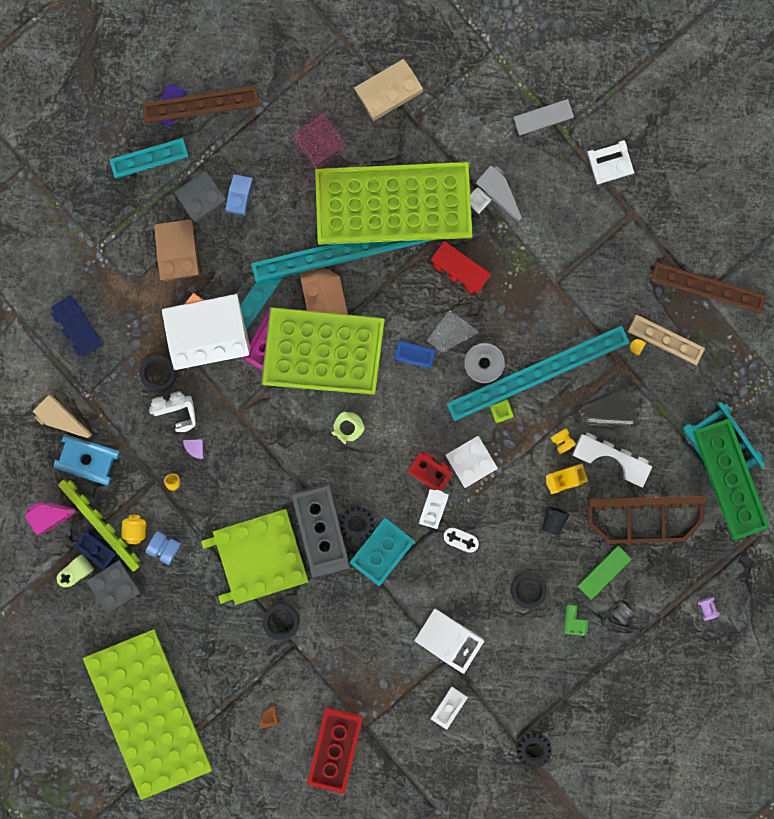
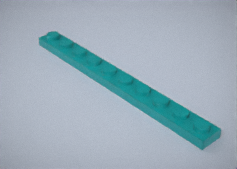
(322, 257)
(537, 373)

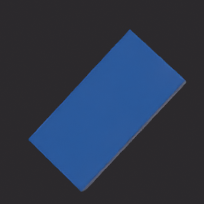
(414, 354)

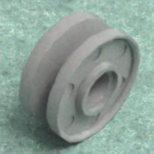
(496, 363)

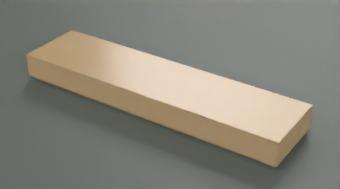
(666, 340)

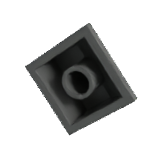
(200, 197)

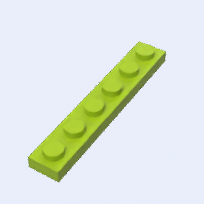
(105, 530)

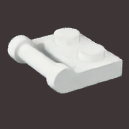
(613, 168)

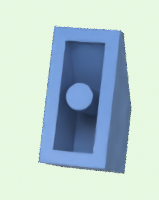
(239, 195)

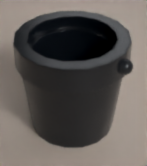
(554, 520)

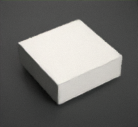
(479, 200)

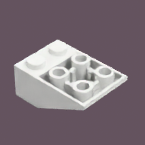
(449, 640)

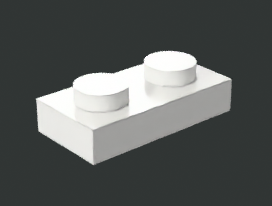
(449, 707)

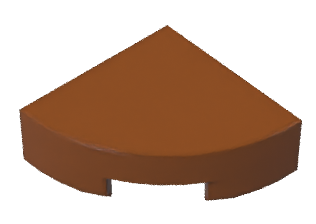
(269, 718)

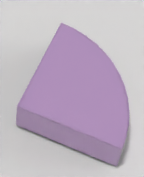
(194, 447)

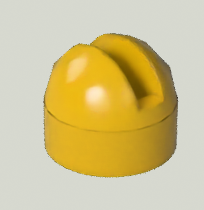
(637, 346)
(172, 482)

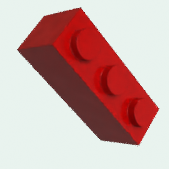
(460, 268)

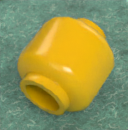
(133, 529)

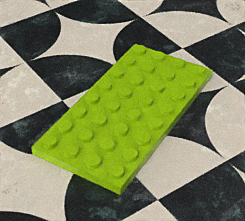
(393, 203)
(147, 714)

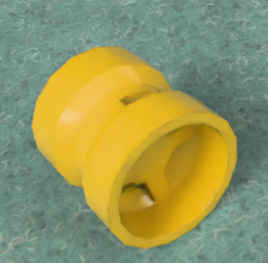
(562, 436)

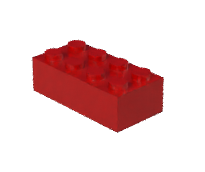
(335, 750)

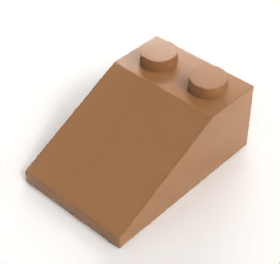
(176, 250)

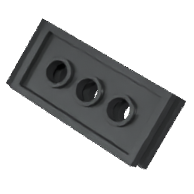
(334, 557)

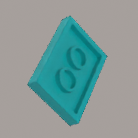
(382, 551)

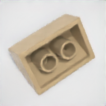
(388, 89)

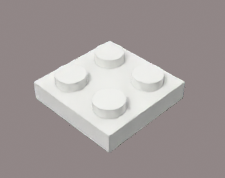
(471, 461)

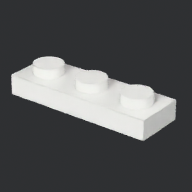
(433, 508)

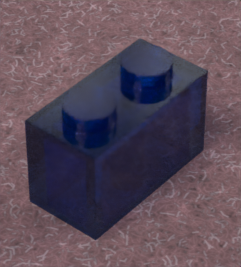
(95, 549)

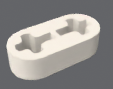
(459, 544)

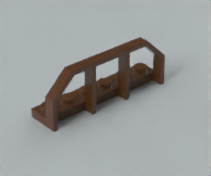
(637, 503)

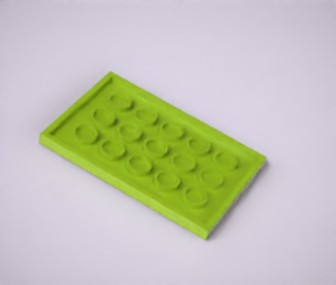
(322, 351)

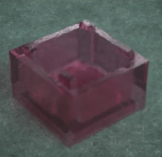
(319, 141)

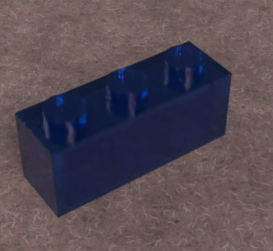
(76, 326)

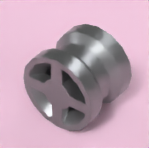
(622, 612)

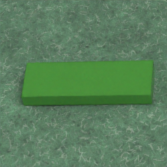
(604, 572)

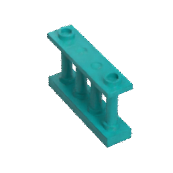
(725, 411)

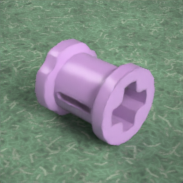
(708, 608)

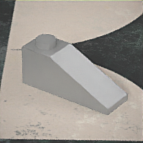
(497, 188)

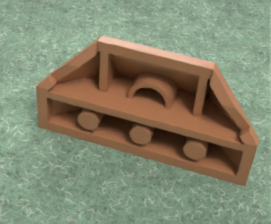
(323, 291)

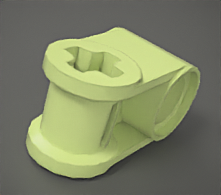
(76, 569)

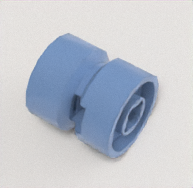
(163, 548)

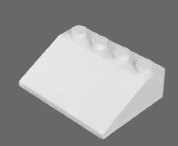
(206, 332)

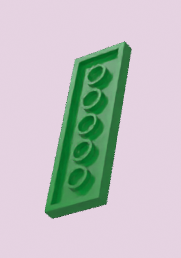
(731, 479)

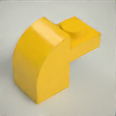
(566, 478)

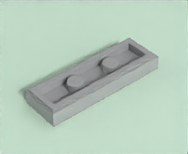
(543, 117)

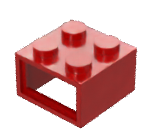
(427, 474)

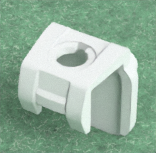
(177, 401)

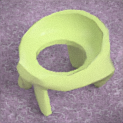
(355, 419)

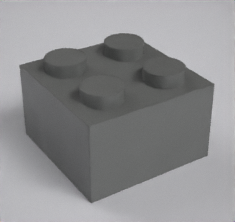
(114, 586)

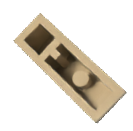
(57, 416)

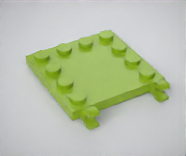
(259, 557)

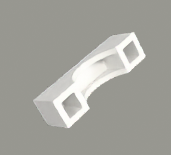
(634, 469)

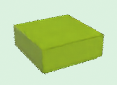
(501, 411)

